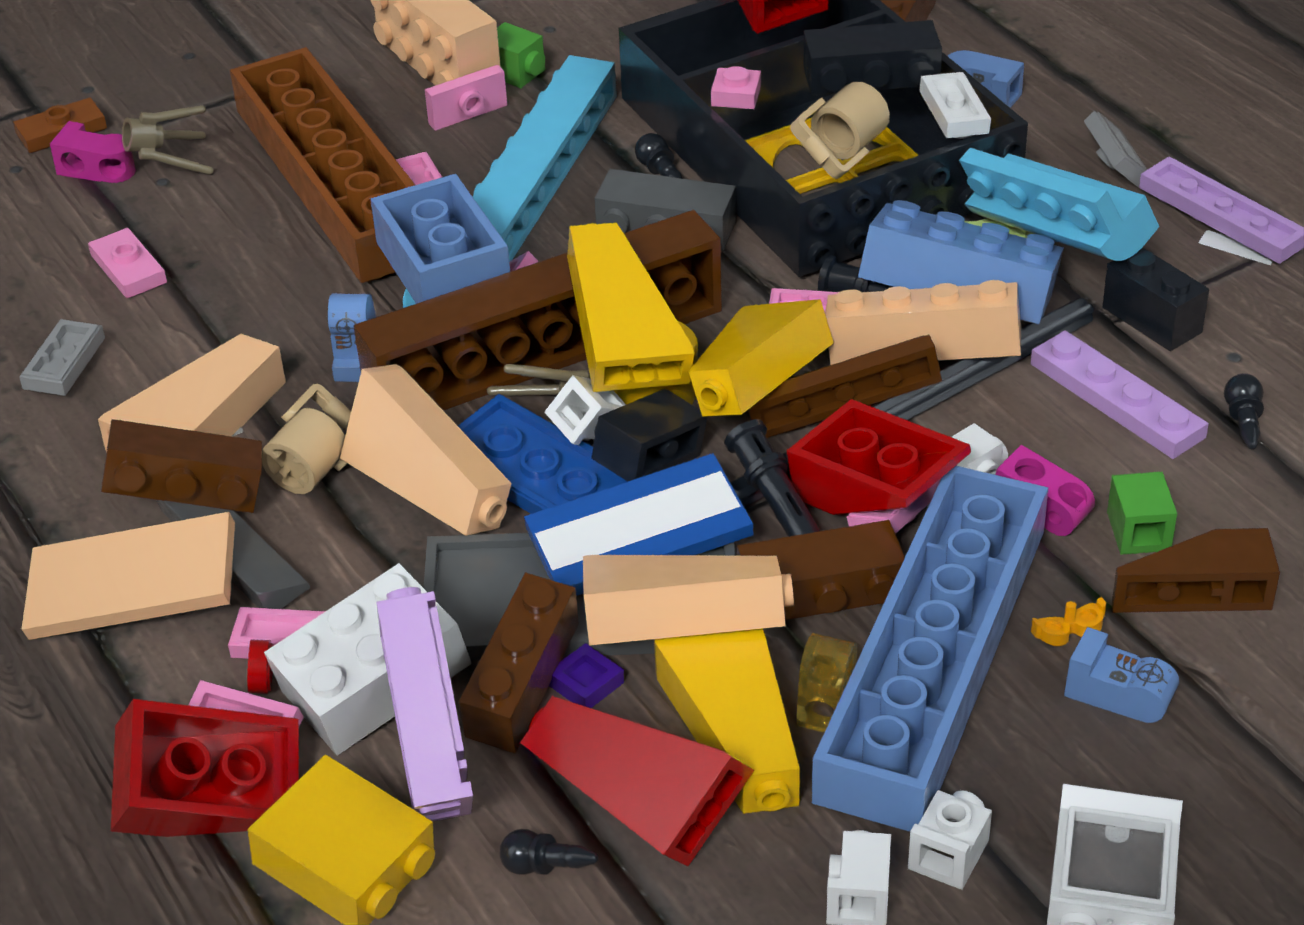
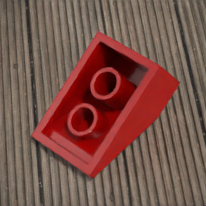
(869, 460)
(198, 768)

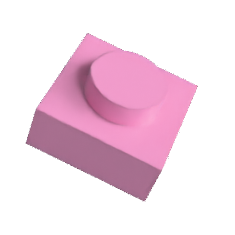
(736, 88)

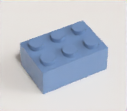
(438, 238)

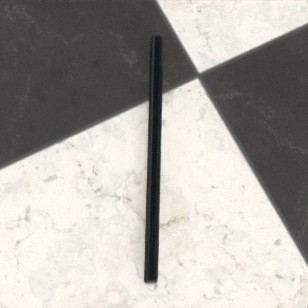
(962, 376)

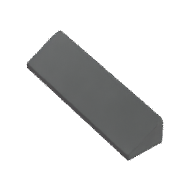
(255, 564)

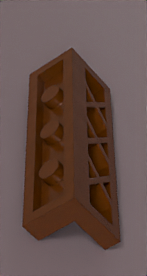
(861, 378)

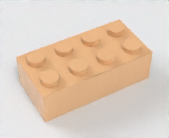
(438, 36)

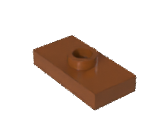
(40, 129)

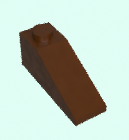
(1202, 574)

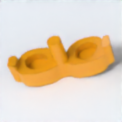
(1056, 630)

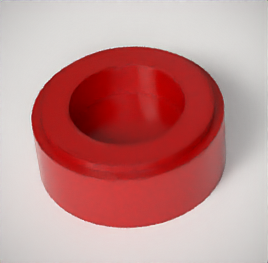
(259, 671)

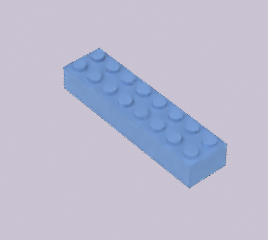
(929, 649)

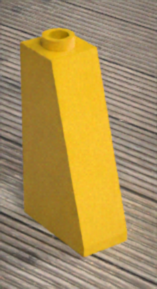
(622, 315)
(758, 354)
(734, 704)

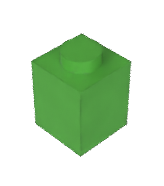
(520, 54)
(1141, 512)

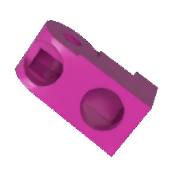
(91, 155)
(1068, 496)

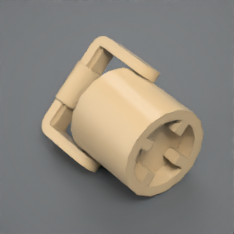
(842, 126)
(308, 442)

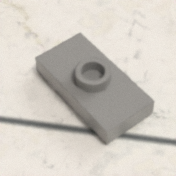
(1115, 148)
(62, 357)

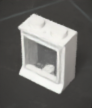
(1114, 859)

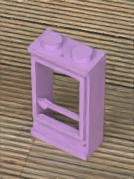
(424, 704)

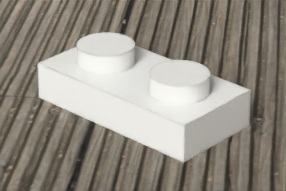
(955, 105)

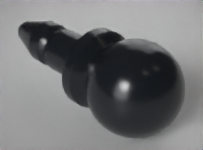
(654, 154)
(1245, 403)
(531, 852)

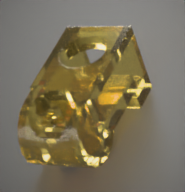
(823, 677)

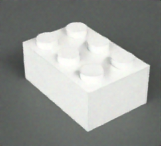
(339, 668)

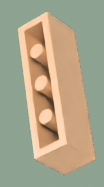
(960, 320)

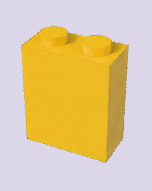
(342, 843)

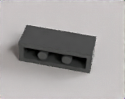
(643, 199)

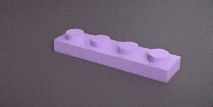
(1223, 209)
(1119, 394)

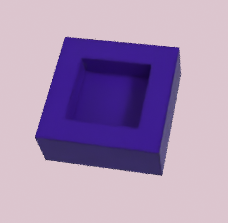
(586, 677)

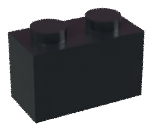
(1155, 299)
(648, 435)

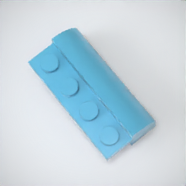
(1058, 204)

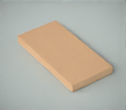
(129, 576)

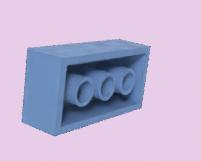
(931, 249)

